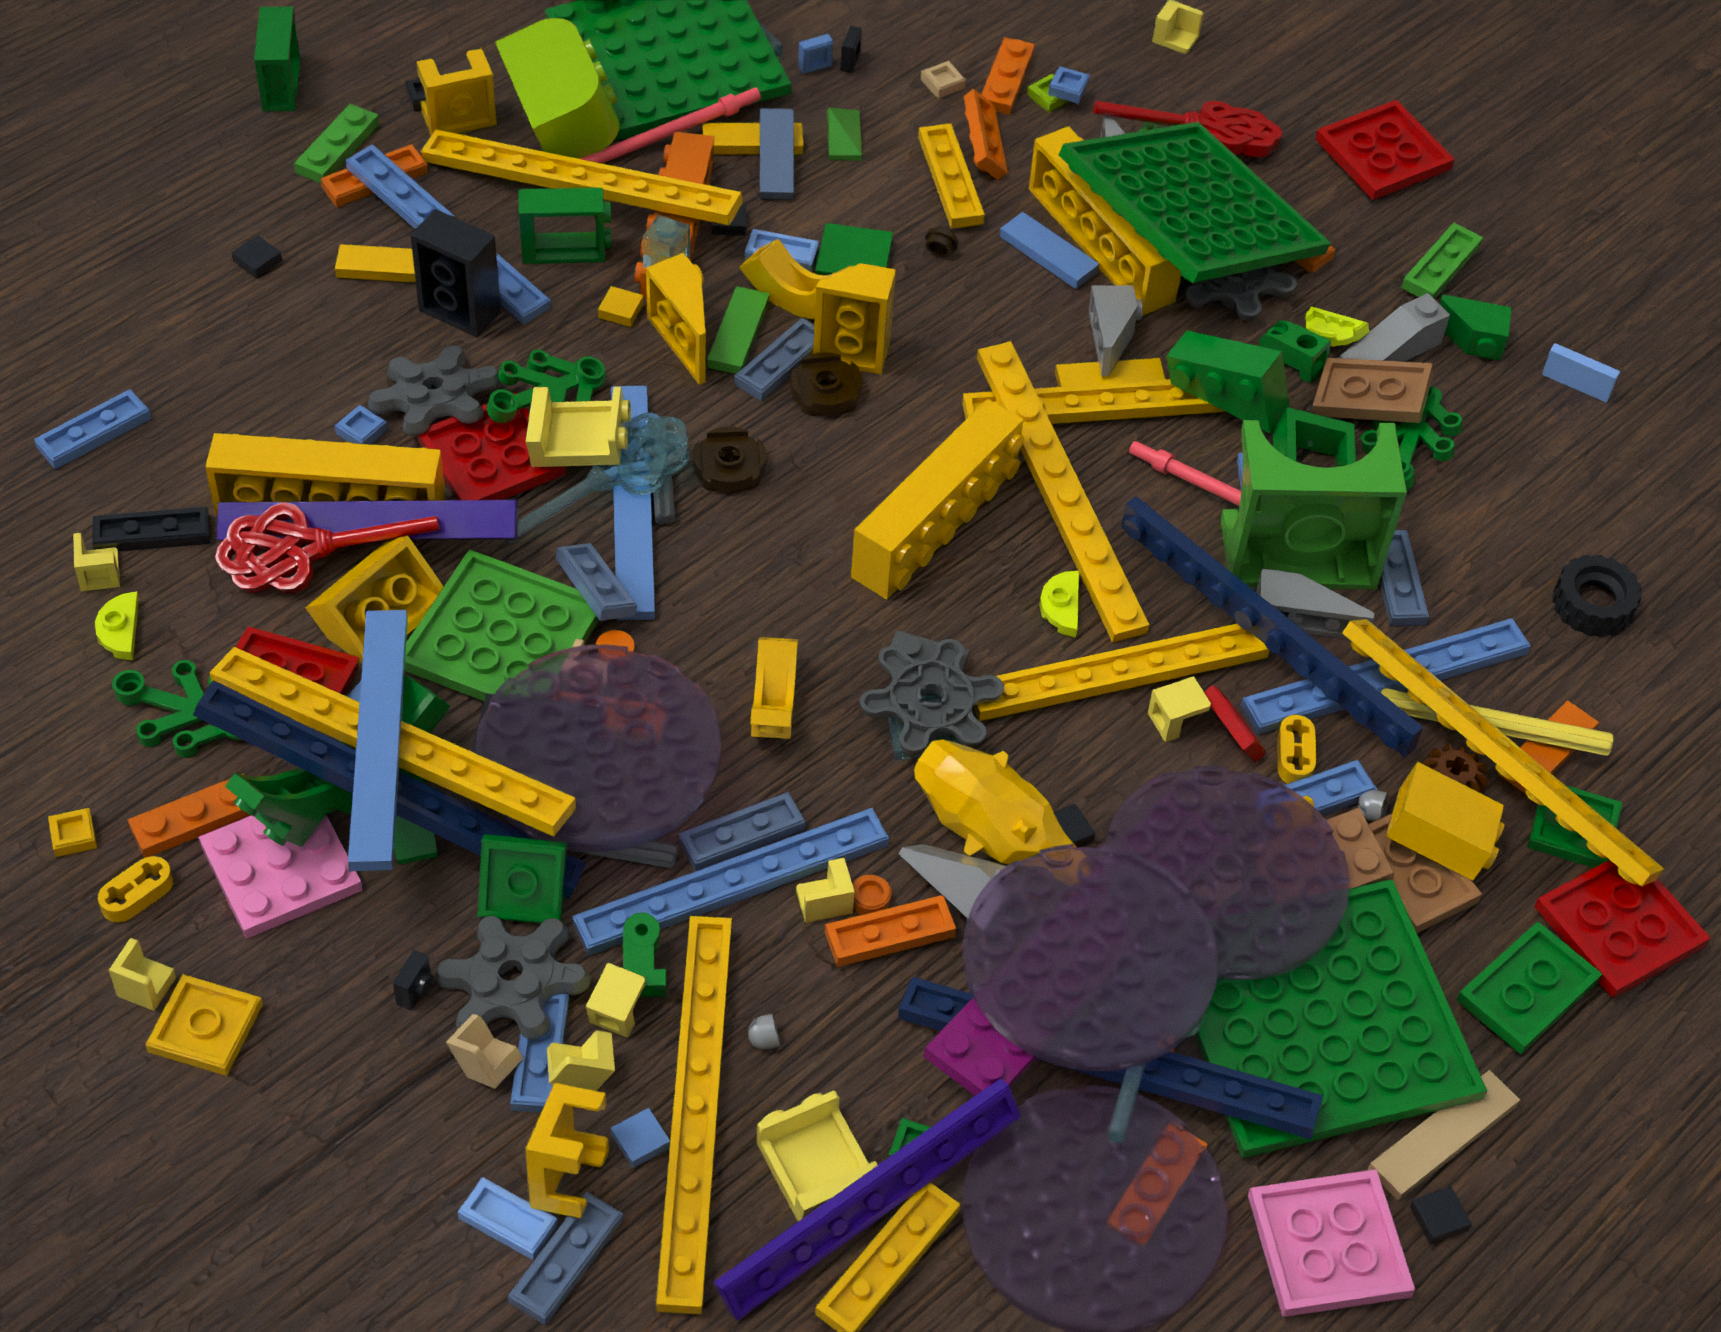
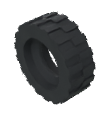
(1603, 573)

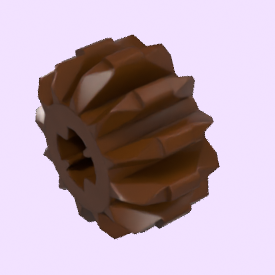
(1459, 766)

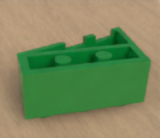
(1231, 376)

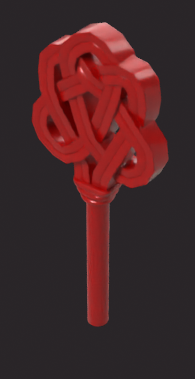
(1236, 128)
(285, 556)

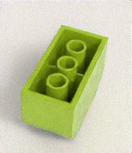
(561, 88)

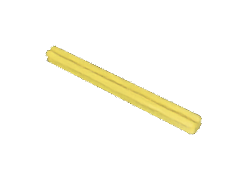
(1519, 726)

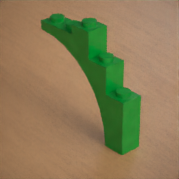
(297, 800)

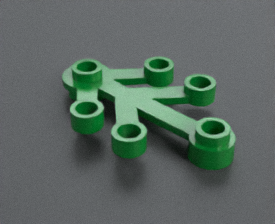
(586, 374)
(1413, 431)
(184, 708)

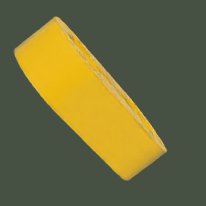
(1288, 749)
(135, 889)

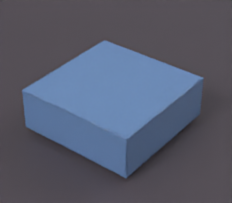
(815, 53)
(1069, 85)
(361, 426)
(640, 1138)

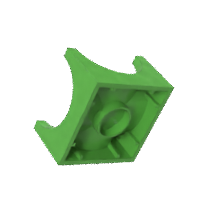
(1313, 518)

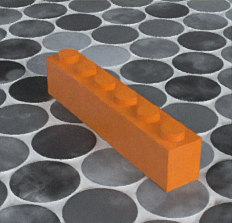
(686, 159)

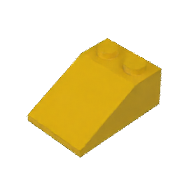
(678, 310)

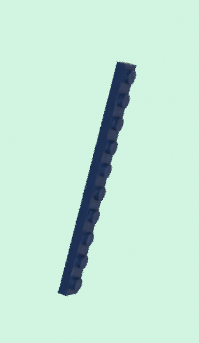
(1272, 628)
(336, 765)
(1169, 1075)

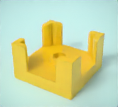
(458, 99)
(561, 1149)

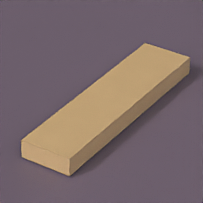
(1442, 1138)

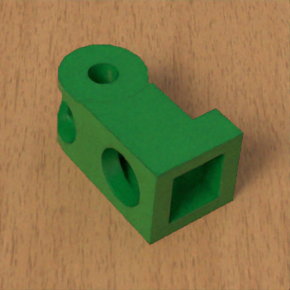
(1299, 347)
(640, 944)

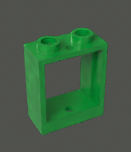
(277, 58)
(563, 247)
(1316, 434)

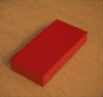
(1235, 723)

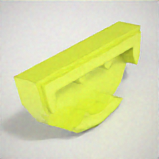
(1335, 327)
(1060, 602)
(117, 625)

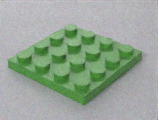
(493, 625)

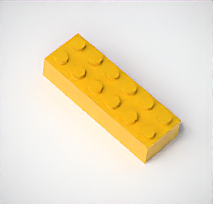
(1097, 229)
(319, 471)
(936, 499)

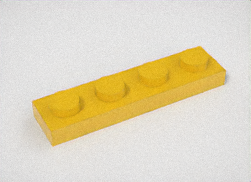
(951, 176)
(887, 1259)

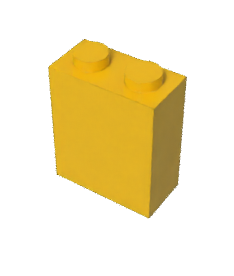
(1446, 821)

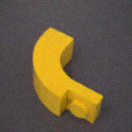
(789, 284)
(774, 688)

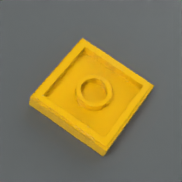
(204, 1025)

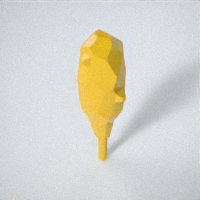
(987, 802)

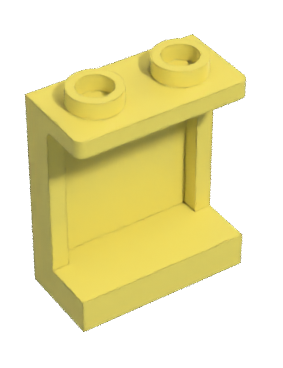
(577, 431)
(811, 1152)

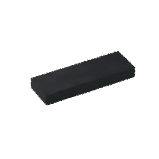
(152, 529)

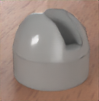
(1374, 804)
(764, 1032)

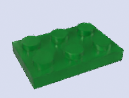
(1529, 987)

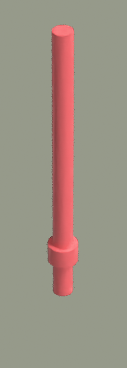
(726, 106)
(1165, 463)

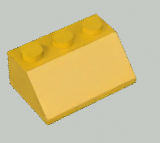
(856, 315)
(386, 579)

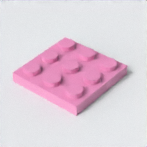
(273, 881)
(1330, 1243)

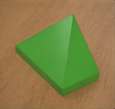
(844, 134)

